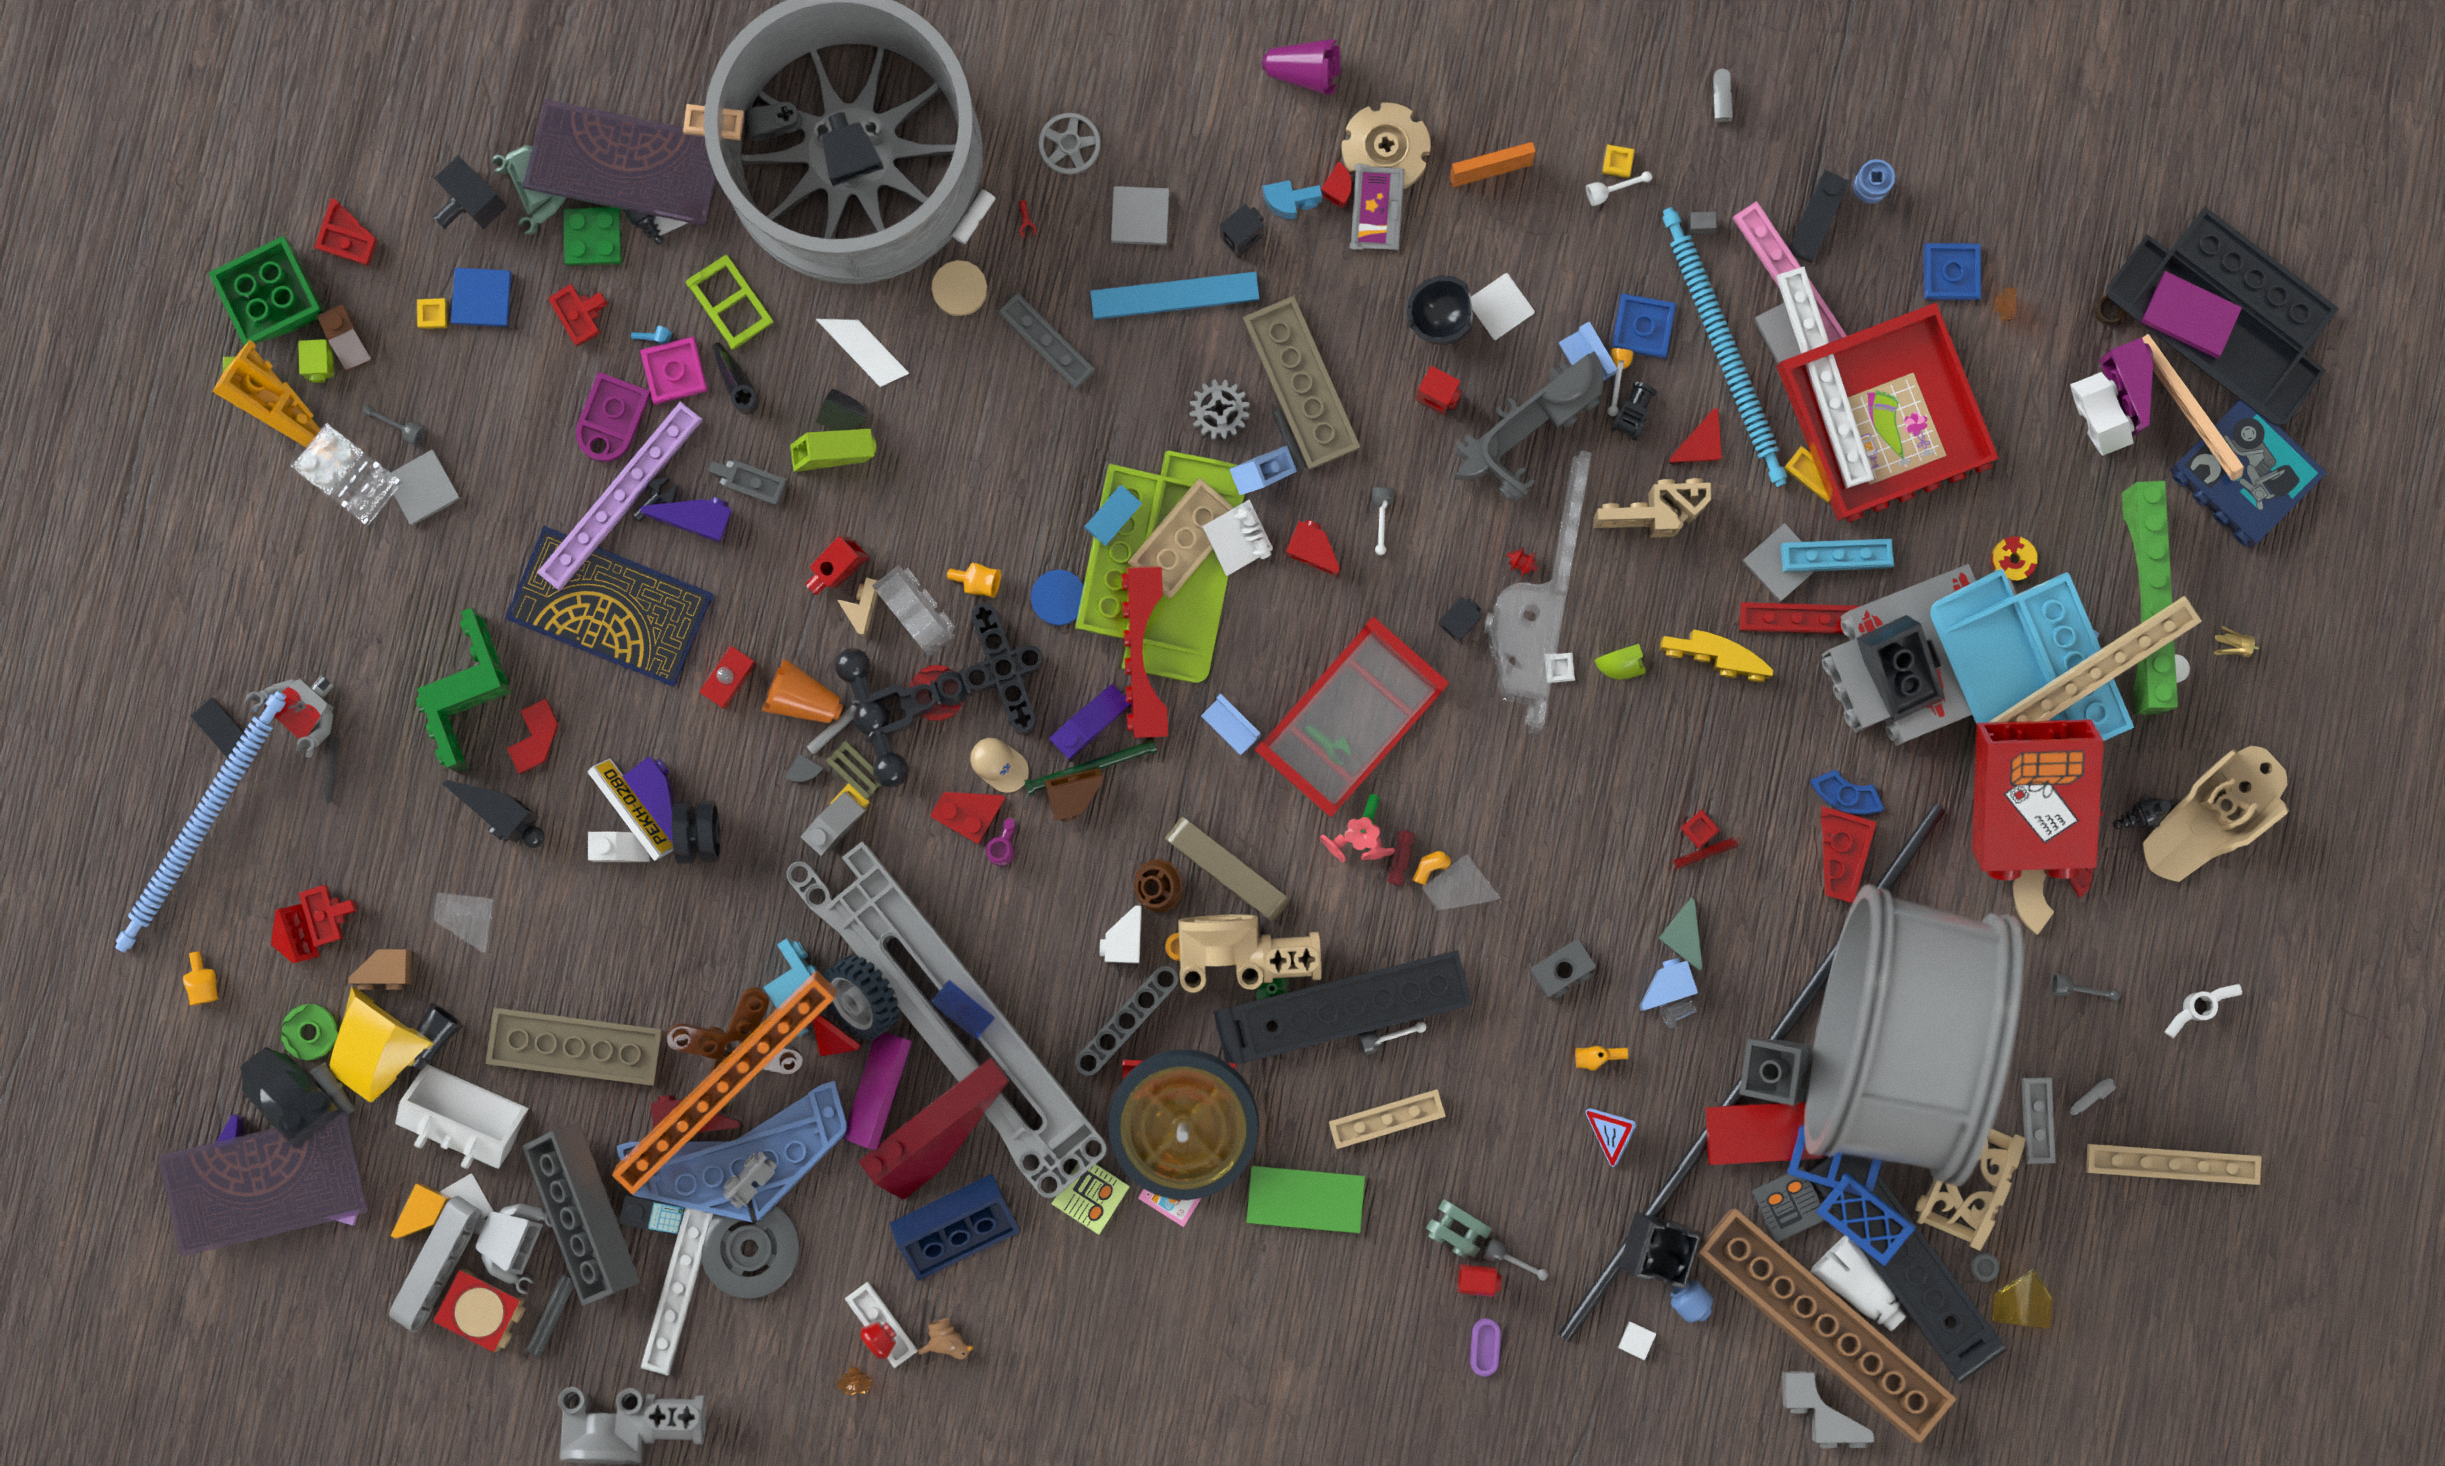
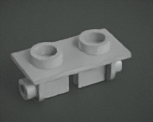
(740, 1185)

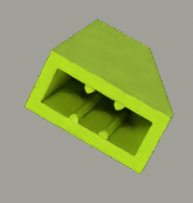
(832, 449)

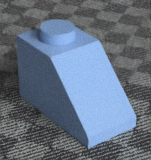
(1263, 470)
(1669, 984)

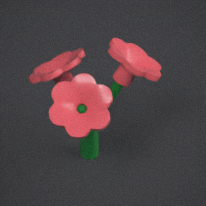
(1362, 834)

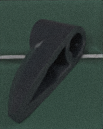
(735, 381)

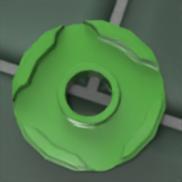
(293, 1027)

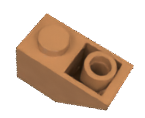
(385, 968)

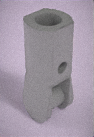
(1722, 96)

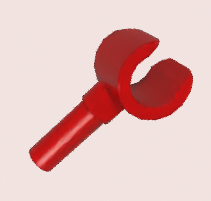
(1025, 218)

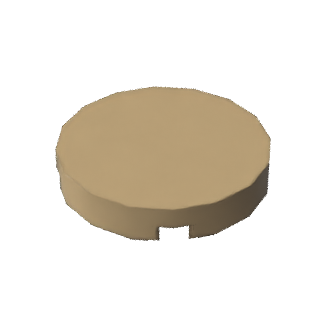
(959, 288)

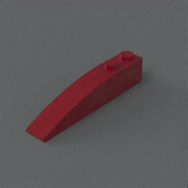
(934, 1134)

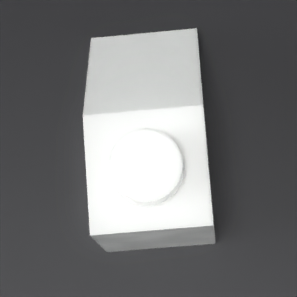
(615, 847)
(1123, 939)

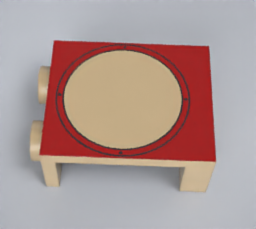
(479, 1311)

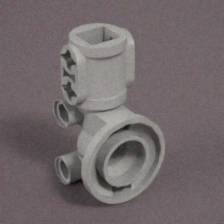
(619, 1436)

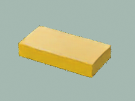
(1804, 470)

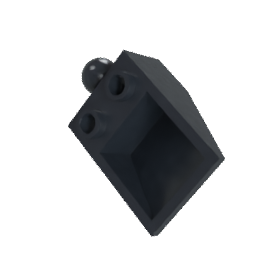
(504, 813)

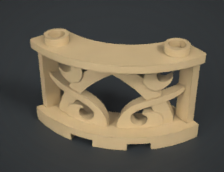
(1982, 1219)

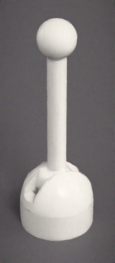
(1598, 192)

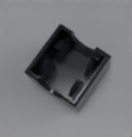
(1660, 1250)

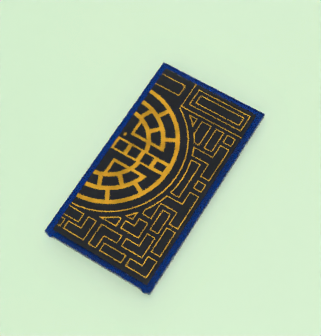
(613, 610)

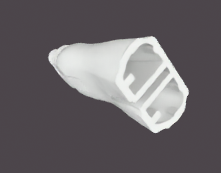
(1855, 1279)

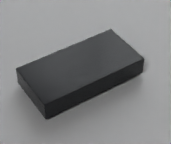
(218, 726)

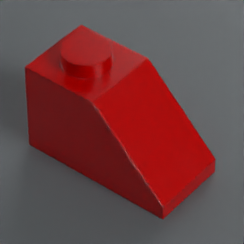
(1312, 548)

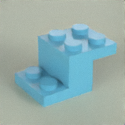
(790, 981)

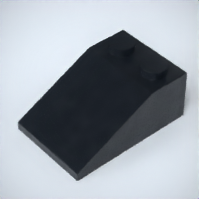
(1901, 666)

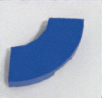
(1847, 796)

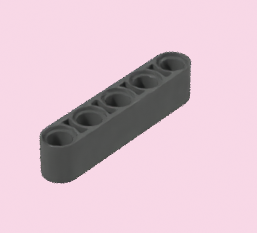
(1113, 1026)

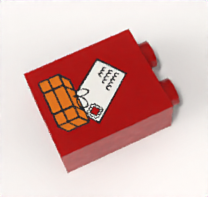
(2037, 797)

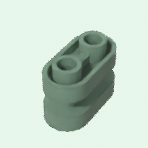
(1463, 1246)

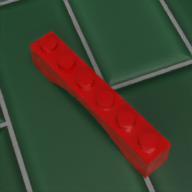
(1143, 593)

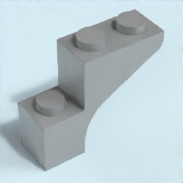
(1827, 1424)

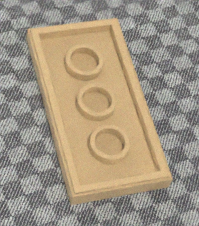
(1180, 540)

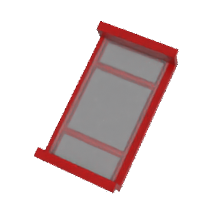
(1352, 717)

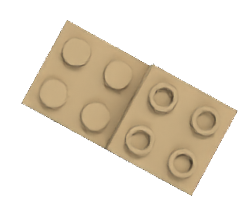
(1664, 502)

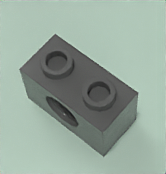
(1572, 954)

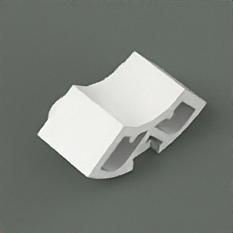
(2106, 422)

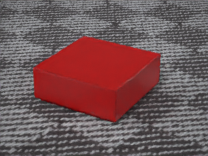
(1699, 829)

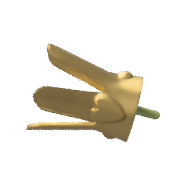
(2243, 643)

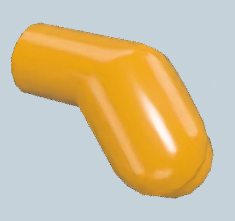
(1429, 863)

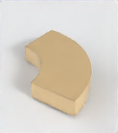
(2030, 900)

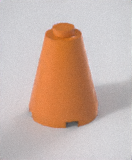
(801, 696)

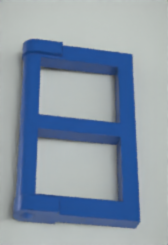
(1829, 1181)

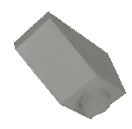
(833, 824)

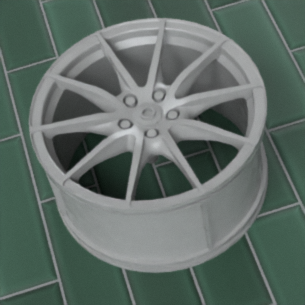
(801, 28)
(1914, 1035)

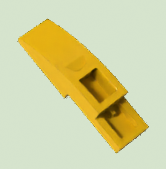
(1728, 655)

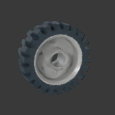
(862, 997)

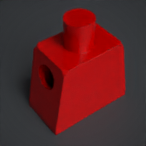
(844, 556)

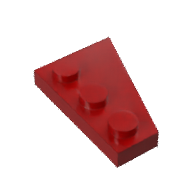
(1845, 851)

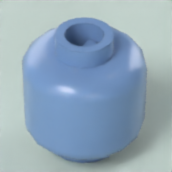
(1693, 1302)

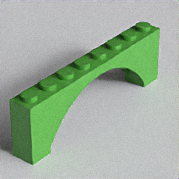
(2147, 521)

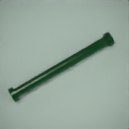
(1101, 762)

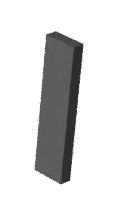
(1046, 341)

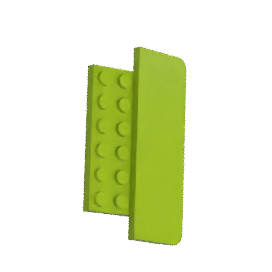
(1180, 629)

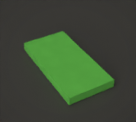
(1305, 1199)

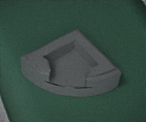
(803, 770)

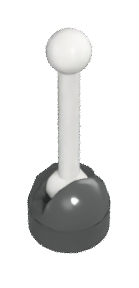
(1382, 498)
(1371, 1042)

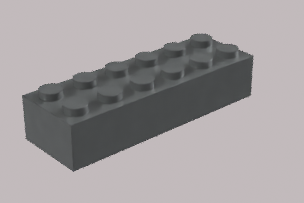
(581, 1213)

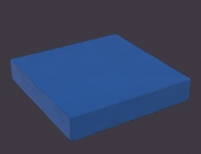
(1952, 271)
(481, 297)
(1643, 325)

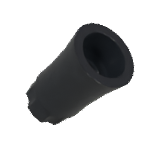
(438, 1027)

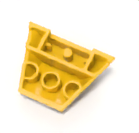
(372, 1047)

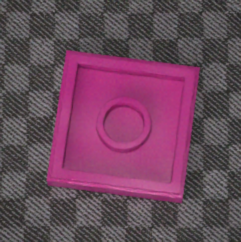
(674, 370)

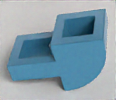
(1284, 201)

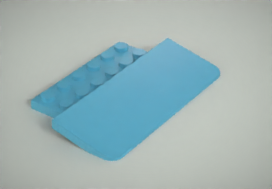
(2019, 643)

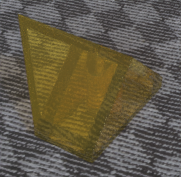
(2024, 1302)

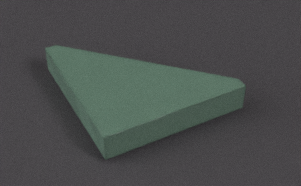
(1683, 935)

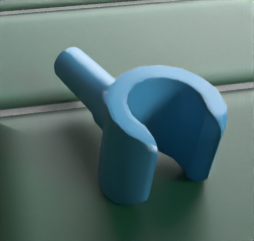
(661, 336)

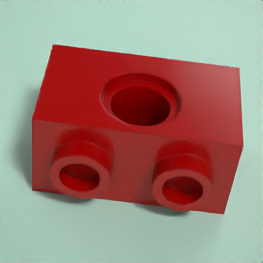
(1439, 391)

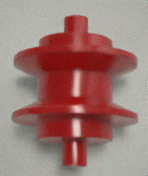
(1522, 561)

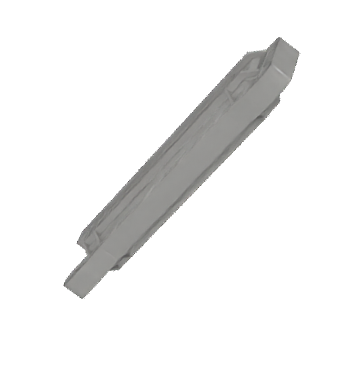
(879, 910)

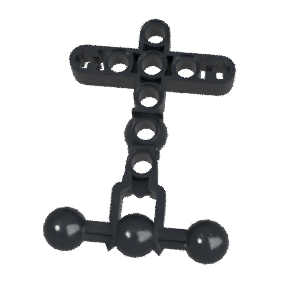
(873, 717)

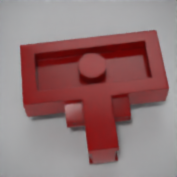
(578, 313)
(325, 914)

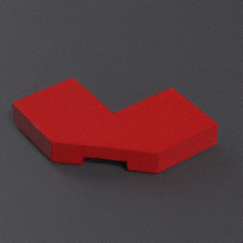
(536, 748)

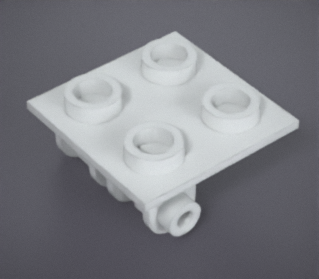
(1238, 538)

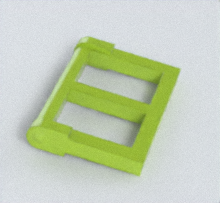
(733, 342)

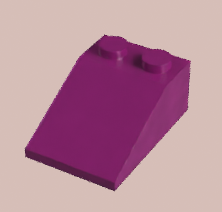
(2131, 371)

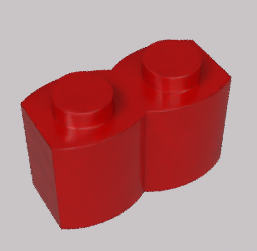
(1478, 1280)

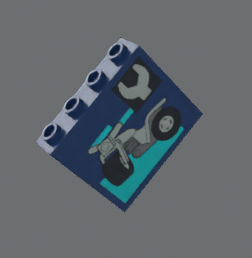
(2272, 481)

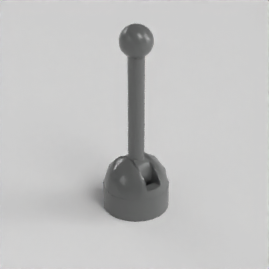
(412, 432)
(2063, 986)

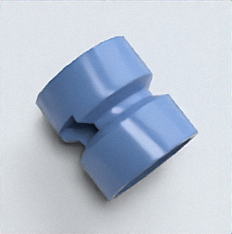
(1874, 181)

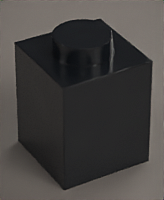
(1461, 618)

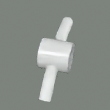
(2212, 1006)

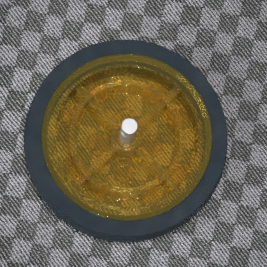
(1183, 1124)

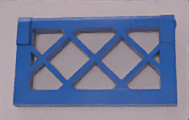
(1864, 1243)

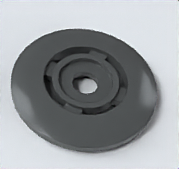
(776, 1248)

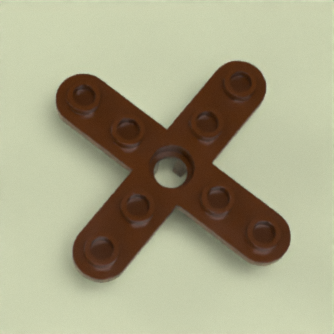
(717, 1044)

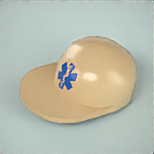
(999, 765)

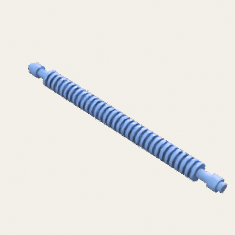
(200, 822)

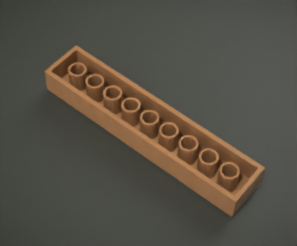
(1825, 1326)

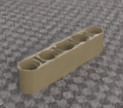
(1227, 869)

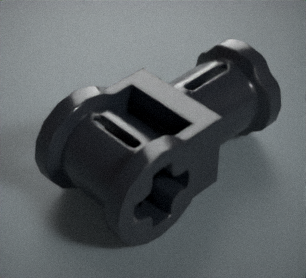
(1633, 415)

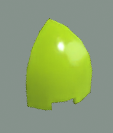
(1622, 663)

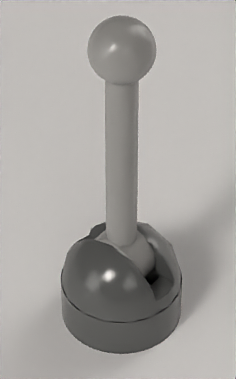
(1496, 1251)

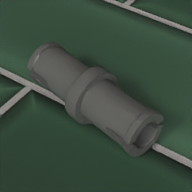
(333, 1089)

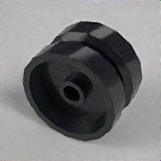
(696, 832)

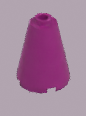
(1305, 65)

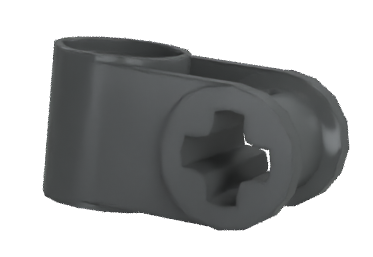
(769, 122)

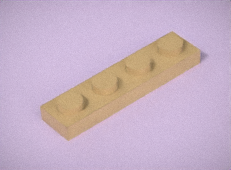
(1386, 1119)

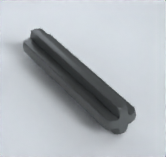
(551, 1315)

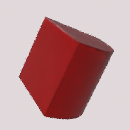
(1338, 186)

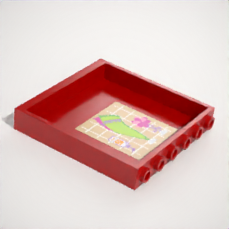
(1907, 406)

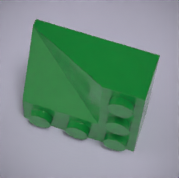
(267, 292)

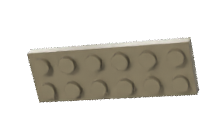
(1301, 383)
(574, 1046)

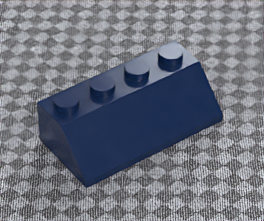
(954, 1227)

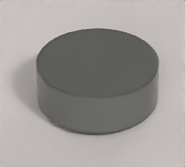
(1984, 1267)

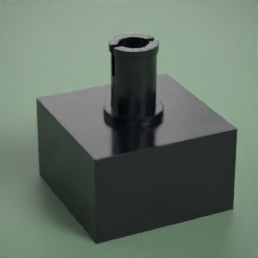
(467, 195)

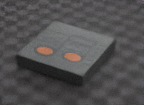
(1787, 1205)

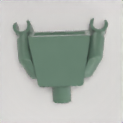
(539, 204)

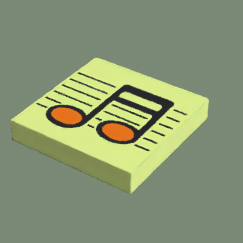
(1092, 1197)

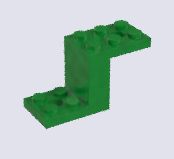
(462, 691)

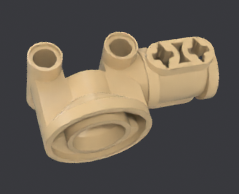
(1236, 941)

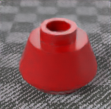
(879, 1339)

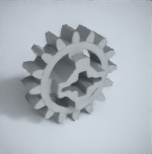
(1231, 408)

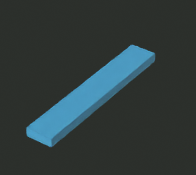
(1174, 295)

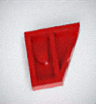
(344, 236)
(968, 813)

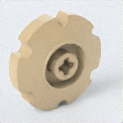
(1391, 126)

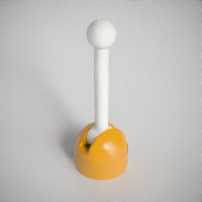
(1622, 359)

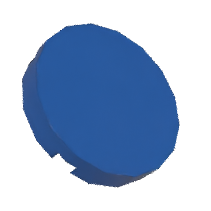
(1057, 597)

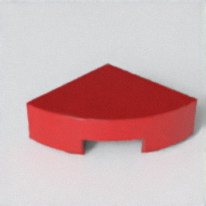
(2081, 882)

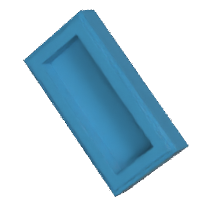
(1112, 515)

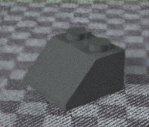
(1775, 1070)

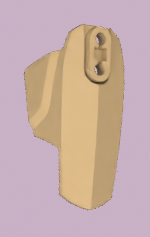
(2217, 814)

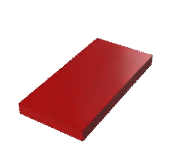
(1754, 1133)

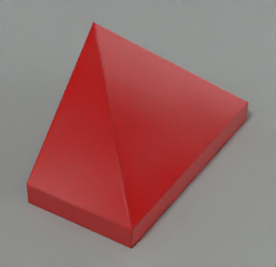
(292, 935)
(832, 1039)

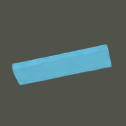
(1837, 555)

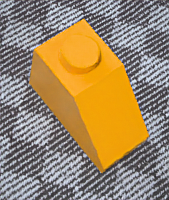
(420, 1211)

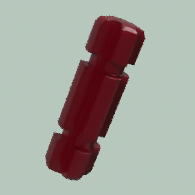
(1401, 858)

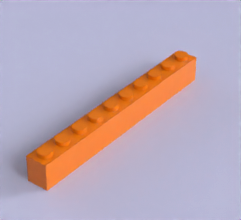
(724, 1082)

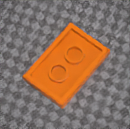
(1492, 164)

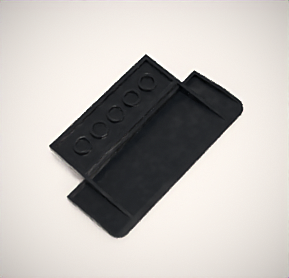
(2277, 321)

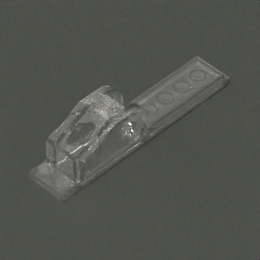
(1536, 641)

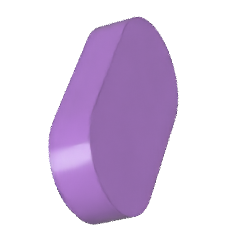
(1485, 1347)

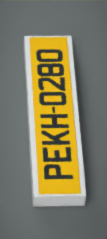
(631, 809)

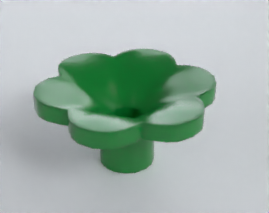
(1279, 984)

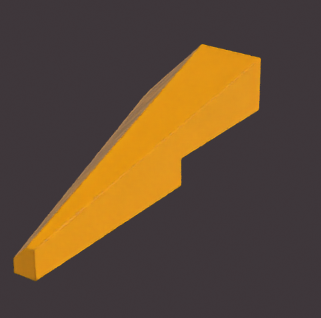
(258, 391)

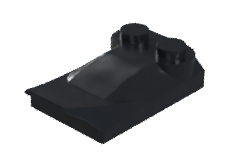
(286, 1096)

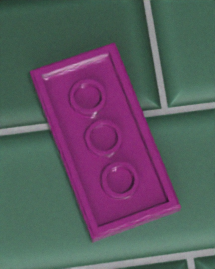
(877, 1090)

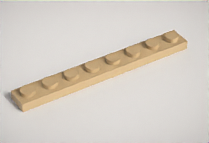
(2104, 664)

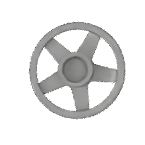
(1069, 143)

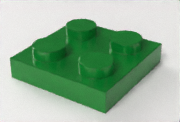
(592, 236)

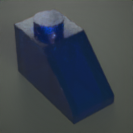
(963, 1009)

